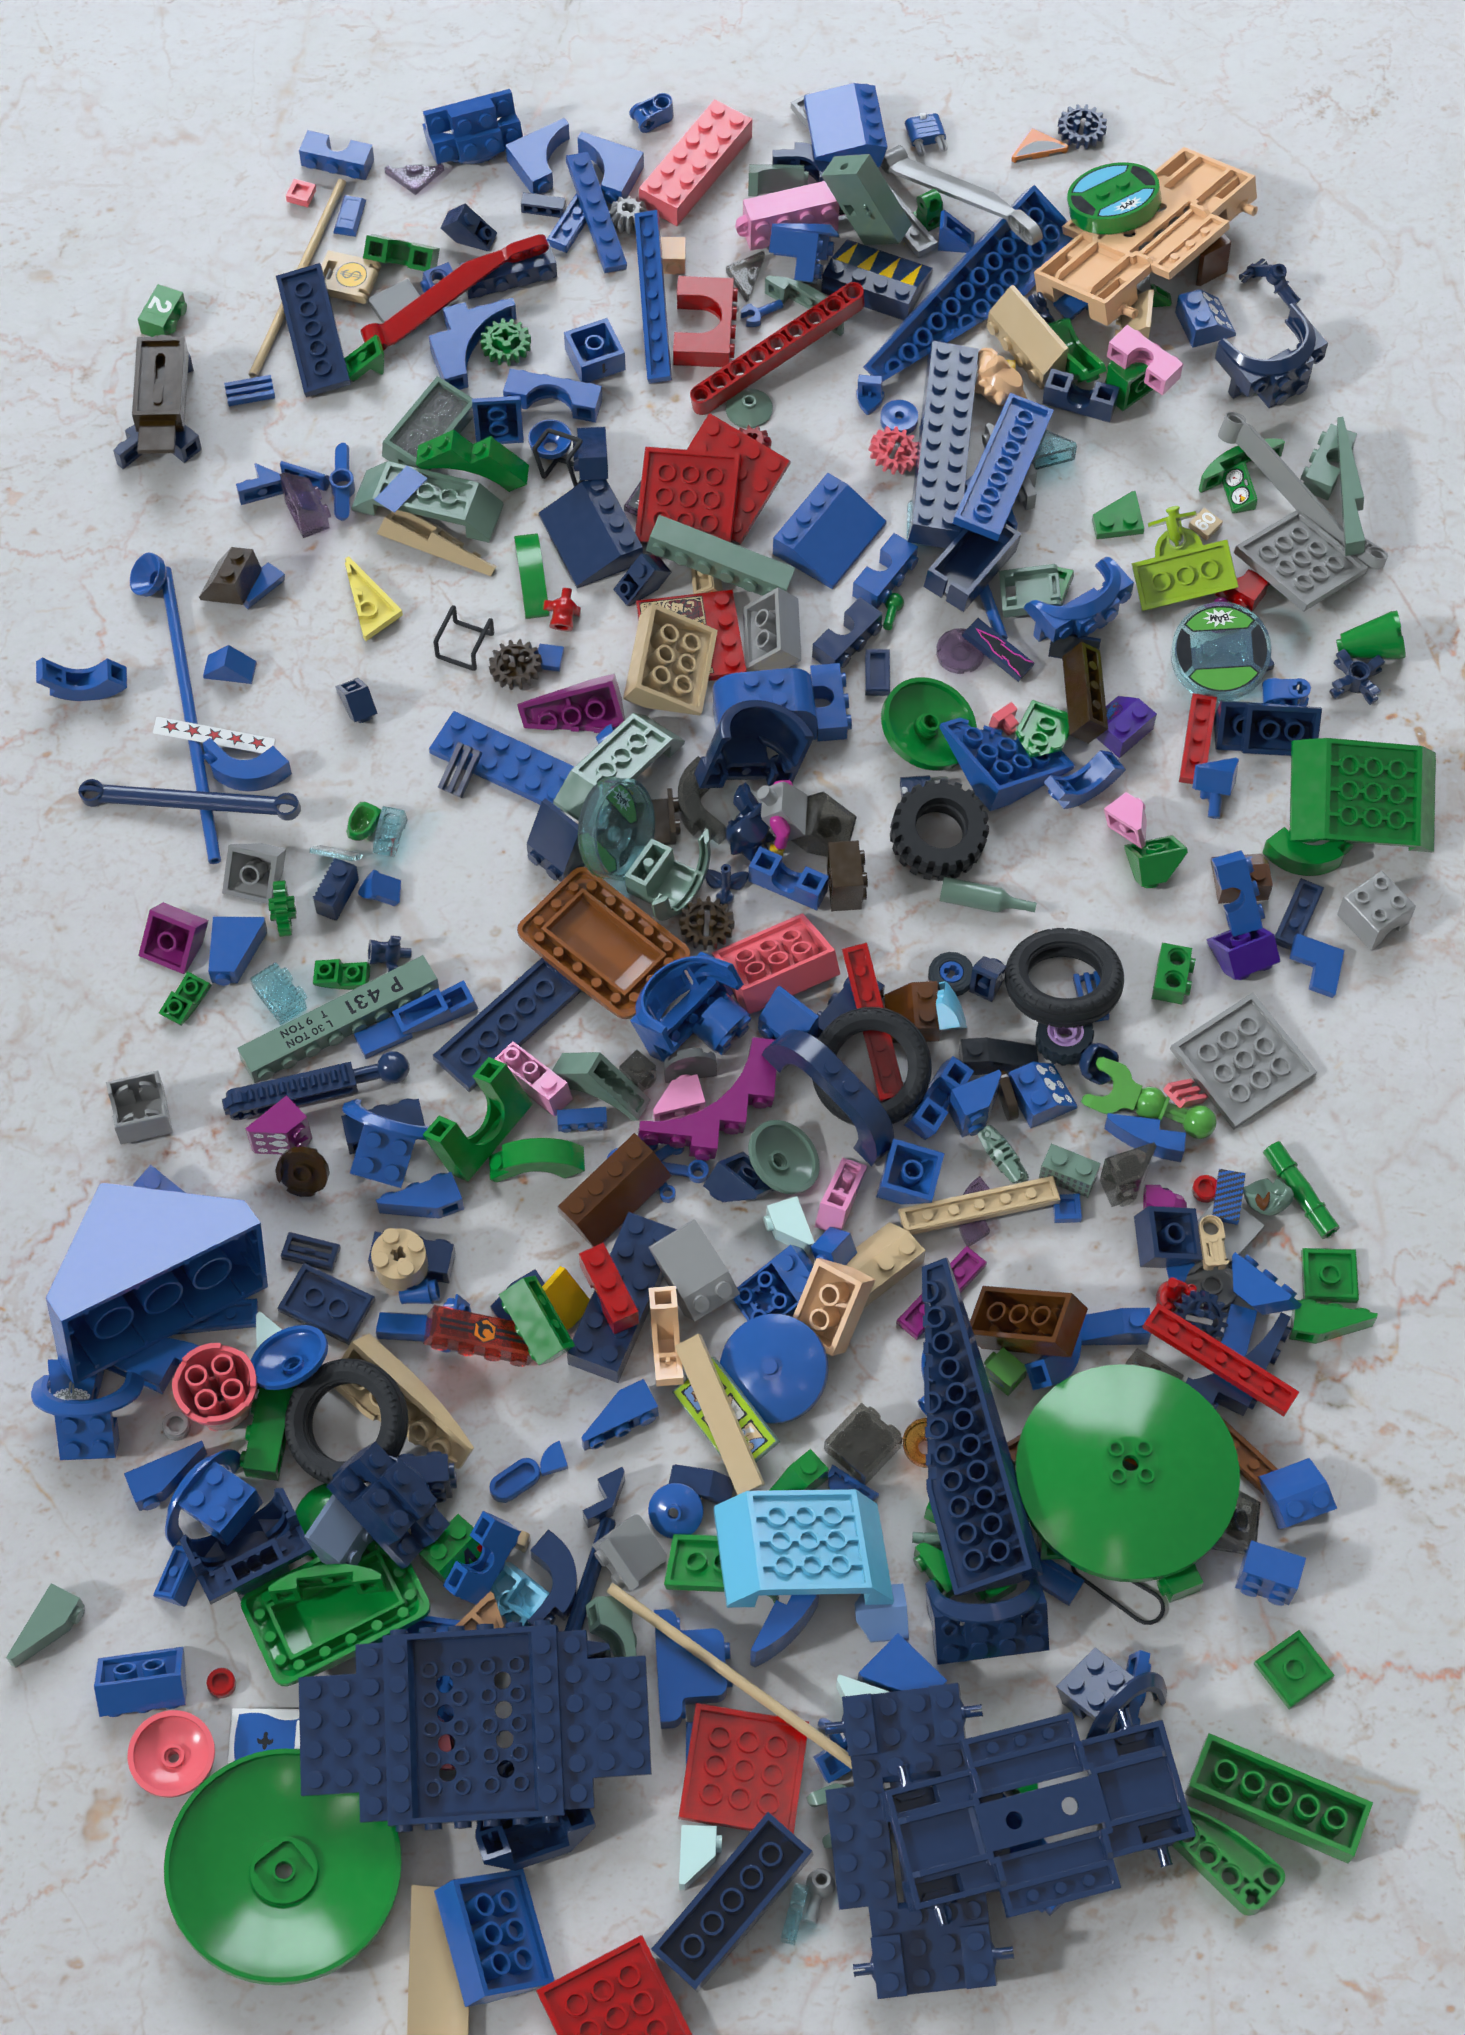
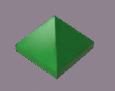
(1161, 297)

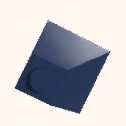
(735, 1180)

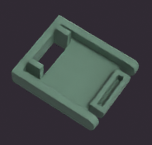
(1031, 584)

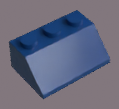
(140, 1682)

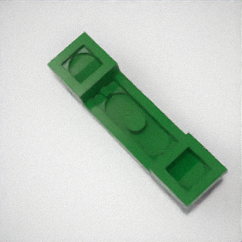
(1214, 472)
(531, 575)
(291, 1587)

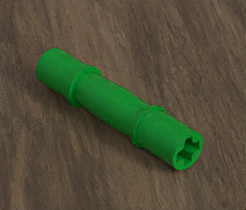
(1303, 1192)

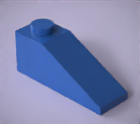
(1116, 1327)
(160, 1478)

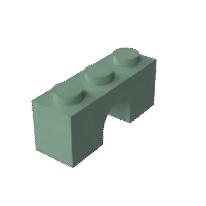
(1321, 475)

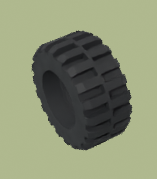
(947, 800)

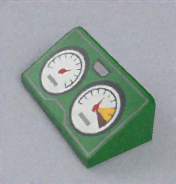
(1239, 488)

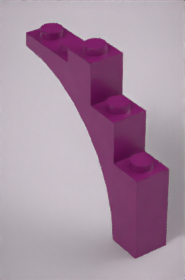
(727, 1114)

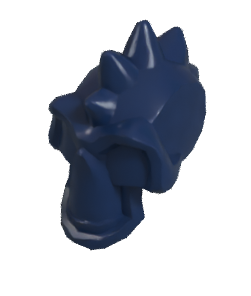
(748, 829)

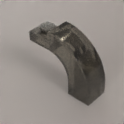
(691, 810)

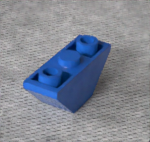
(1260, 1288)

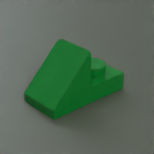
(366, 357)

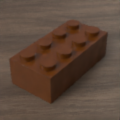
(1027, 1321)

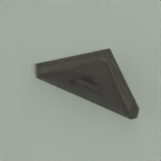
(746, 273)

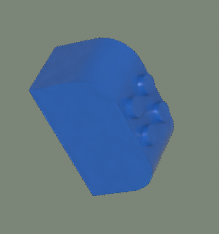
(784, 687)

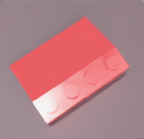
(782, 955)

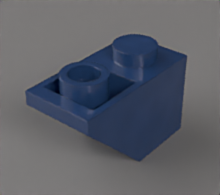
(468, 228)
(642, 579)

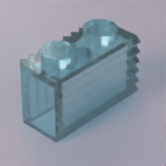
(278, 993)

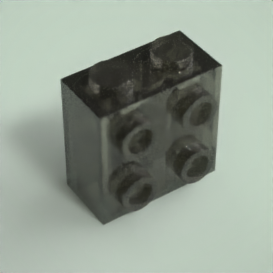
(863, 1443)

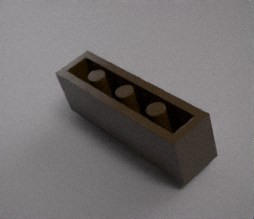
(1085, 692)

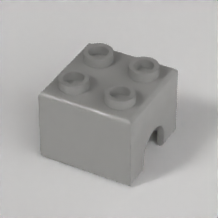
(1376, 909)
(139, 1107)

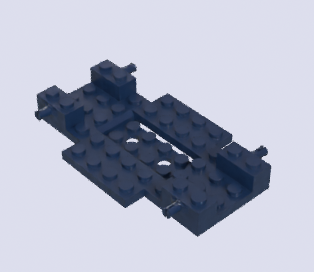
(951, 1837)
(907, 1947)

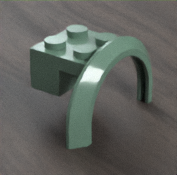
(664, 881)

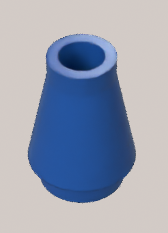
(423, 1293)

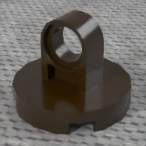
(302, 1171)

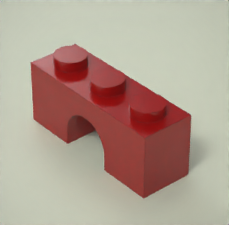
(1250, 591)
(610, 1288)

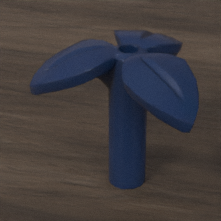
(726, 882)

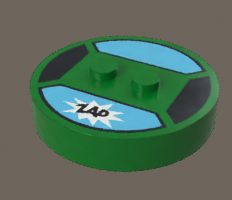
(1114, 198)

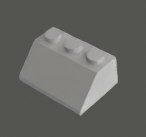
(772, 631)

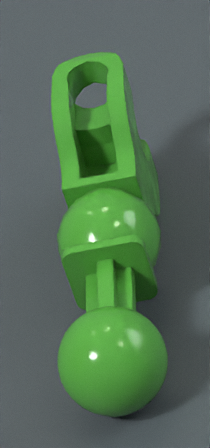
(1147, 1102)

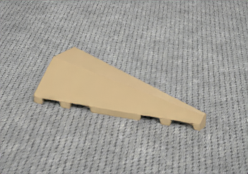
(431, 538)

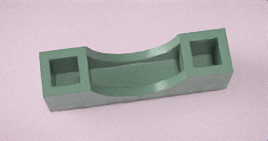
(613, 1624)

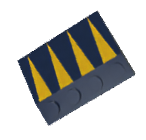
(888, 281)

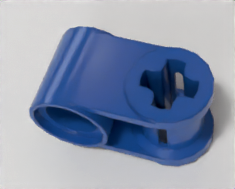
(654, 112)
(1285, 691)

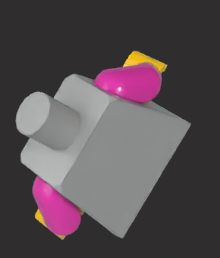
(784, 812)

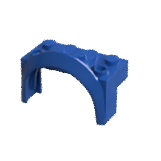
(806, 243)
(710, 981)

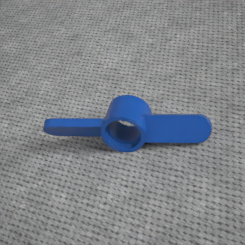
(342, 473)

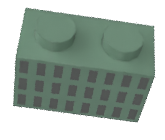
(1070, 1170)

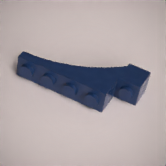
(1221, 1392)

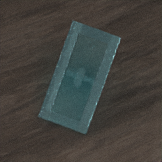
(1054, 450)

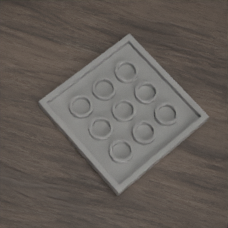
(1300, 560)
(1243, 1060)

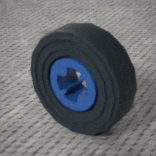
(952, 962)

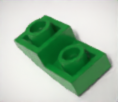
(340, 975)
(186, 999)

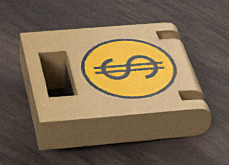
(351, 276)

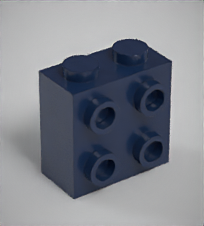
(436, 1471)

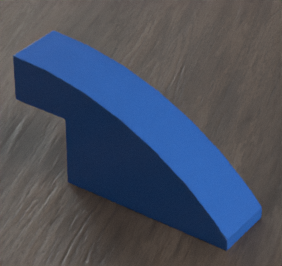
(155, 1363)

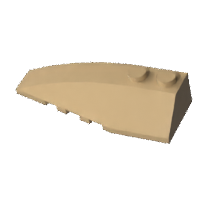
(428, 1419)

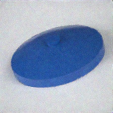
(777, 1366)

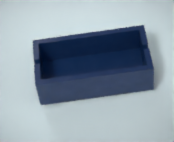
(970, 565)

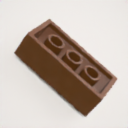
(614, 1190)

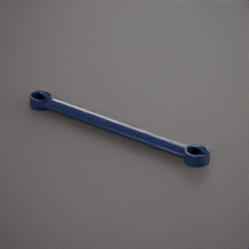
(189, 799)

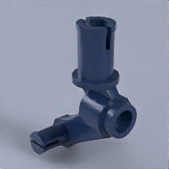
(1274, 275)

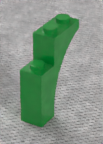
(482, 458)

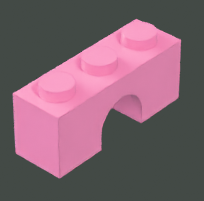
(1132, 347)

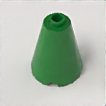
(1373, 638)

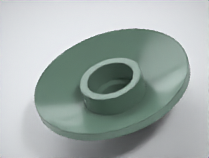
(749, 414)

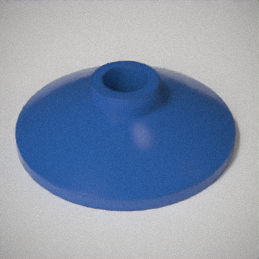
(687, 1504)

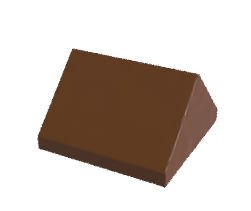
(1214, 260)

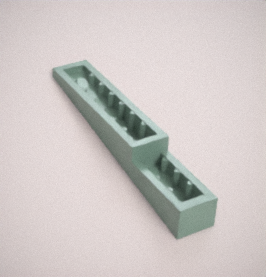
(1351, 493)

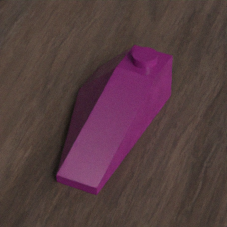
(577, 707)

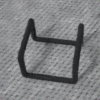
(544, 475)
(484, 631)

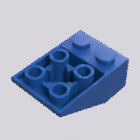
(776, 1285)

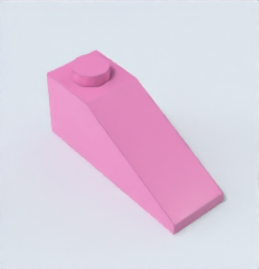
(840, 1195)

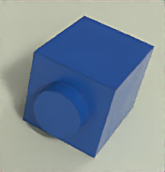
(834, 1246)

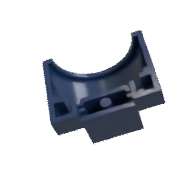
(742, 741)

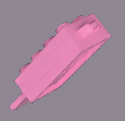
(801, 204)

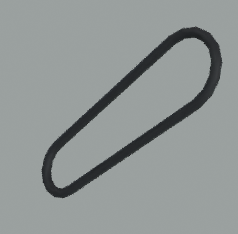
(1122, 1607)

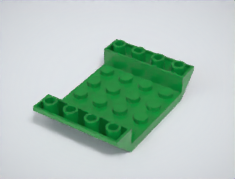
(1362, 793)

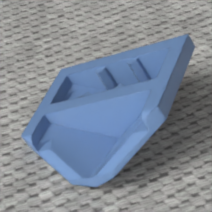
(883, 1621)

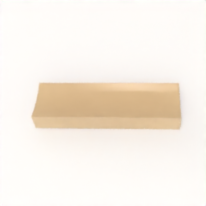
(433, 1986)

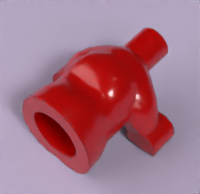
(563, 611)
(1171, 1291)

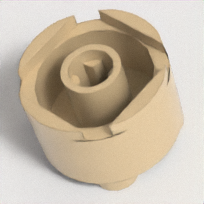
(411, 1256)

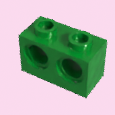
(1170, 973)

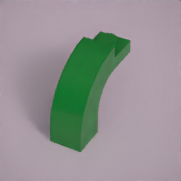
(1304, 858)
(537, 1155)

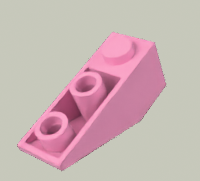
(536, 1079)

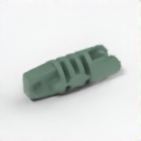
(1002, 1155)

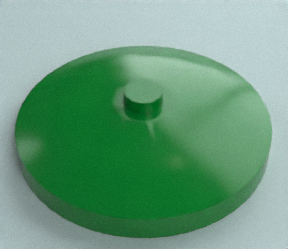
(913, 720)

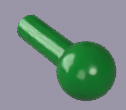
(894, 603)

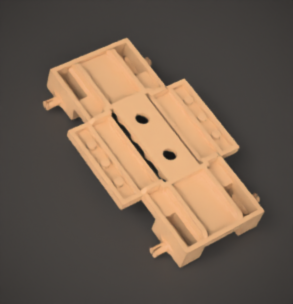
(1108, 266)

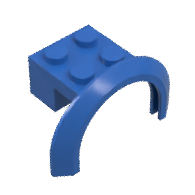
(383, 1145)
(88, 1426)
(213, 1498)

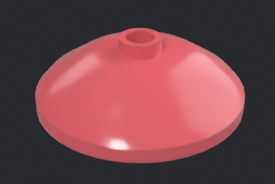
(158, 1740)

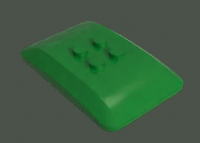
(327, 1624)

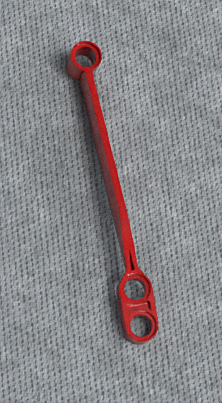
(451, 288)

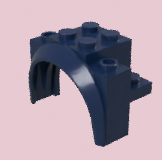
(1280, 375)
(254, 1556)

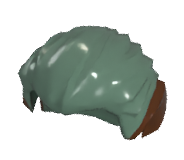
(1268, 1197)

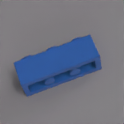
(582, 1119)

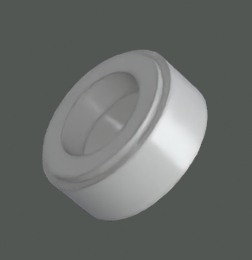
(176, 1426)

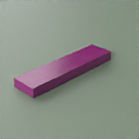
(965, 1269)

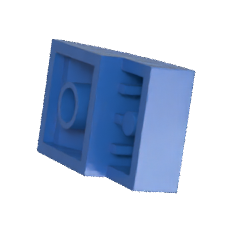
(782, 1627)

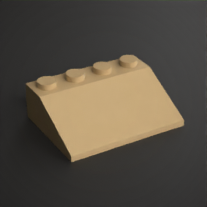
(670, 662)

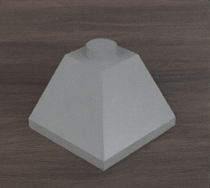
(252, 870)

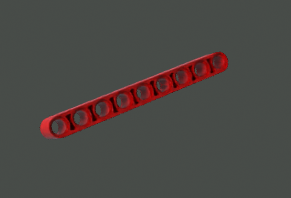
(772, 358)

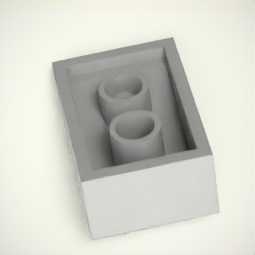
(695, 1270)

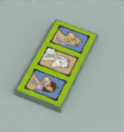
(756, 1431)

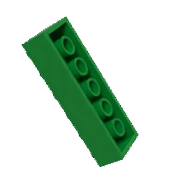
(1279, 1798)

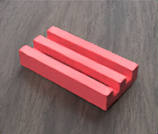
(1182, 1089)

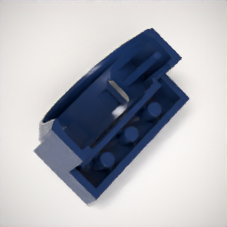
(988, 1628)

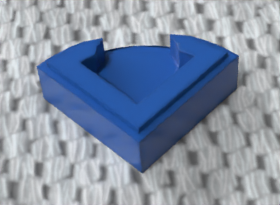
(553, 1460)

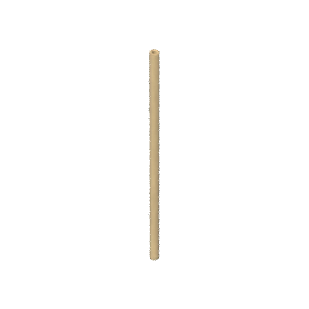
(305, 261)
(730, 1674)

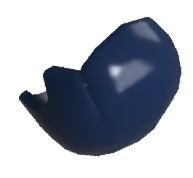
(1088, 1062)

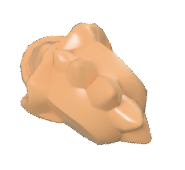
(997, 378)

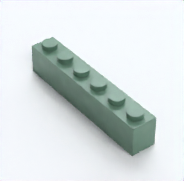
(718, 557)

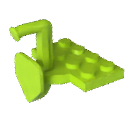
(1182, 570)

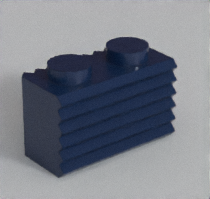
(335, 889)

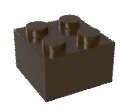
(846, 875)

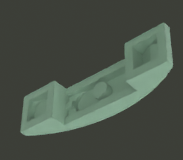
(805, 295)

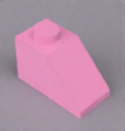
(1128, 818)
(680, 1099)

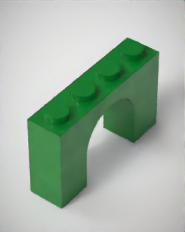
(505, 1108)

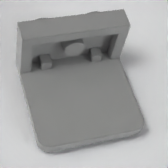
(629, 1552)

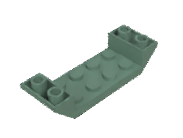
(438, 498)
(621, 754)

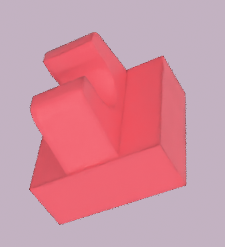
(1005, 719)

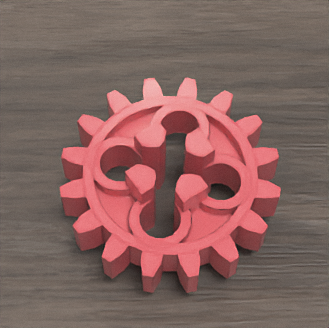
(883, 444)

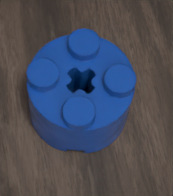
(722, 1023)

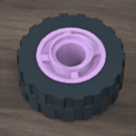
(1063, 1049)

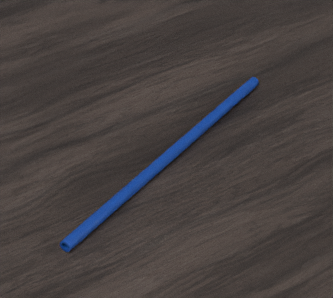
(189, 713)

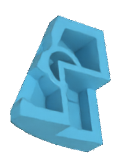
(949, 1009)
(517, 1594)

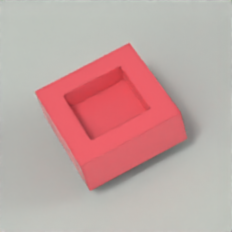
(300, 193)

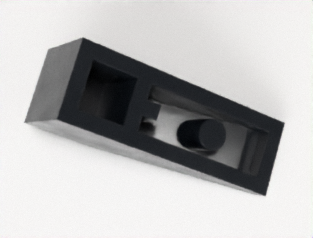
(991, 1054)

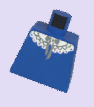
(64, 1389)

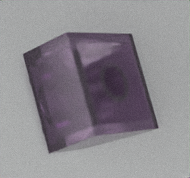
(305, 504)

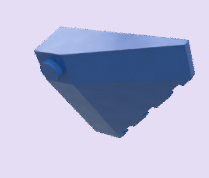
(998, 765)

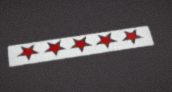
(220, 736)

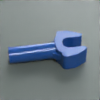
(757, 313)

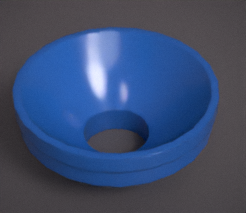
(563, 444)
(144, 574)

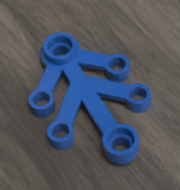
(677, 1169)

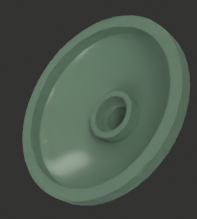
(783, 1157)

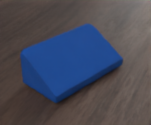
(317, 479)
(268, 579)
(401, 1326)
(177, 1579)

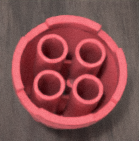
(214, 1373)

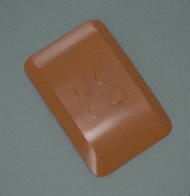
(599, 940)

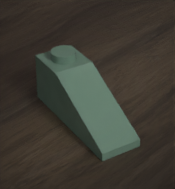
(50, 1620)

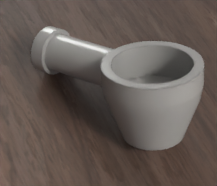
(818, 1893)

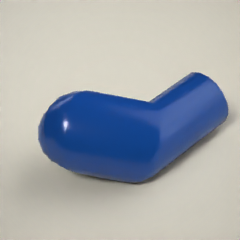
(1215, 803)

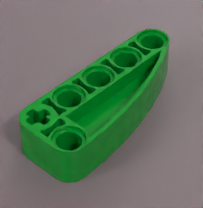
(1234, 1855)

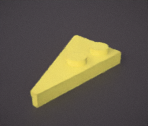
(372, 604)

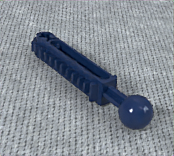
(312, 1085)

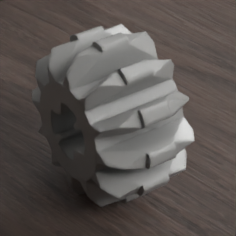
(623, 213)

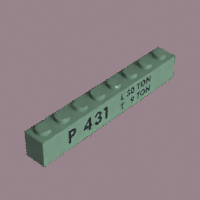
(337, 1019)

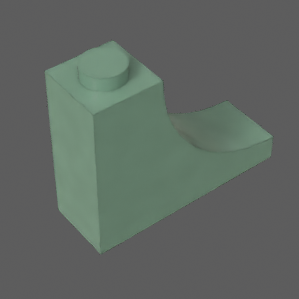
(775, 178)
(600, 1078)

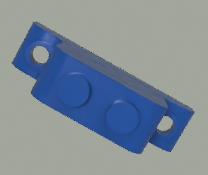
(683, 1676)

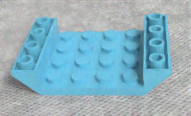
(801, 1546)

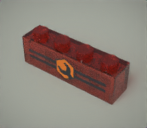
(475, 1335)

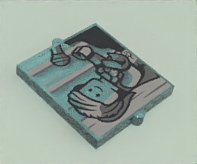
(336, 853)

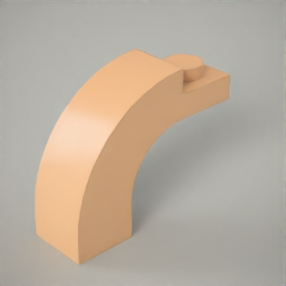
(665, 1335)

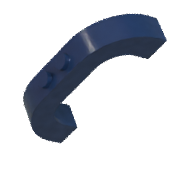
(840, 1084)

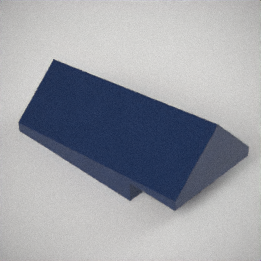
(1264, 726)

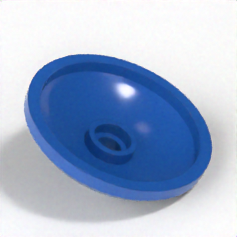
(289, 1357)

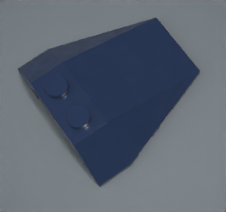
(525, 1845)

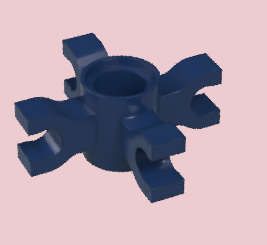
(1353, 683)

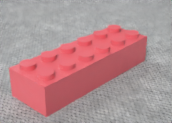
(696, 162)

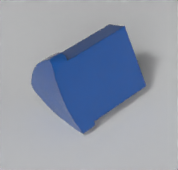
(869, 393)
(381, 888)

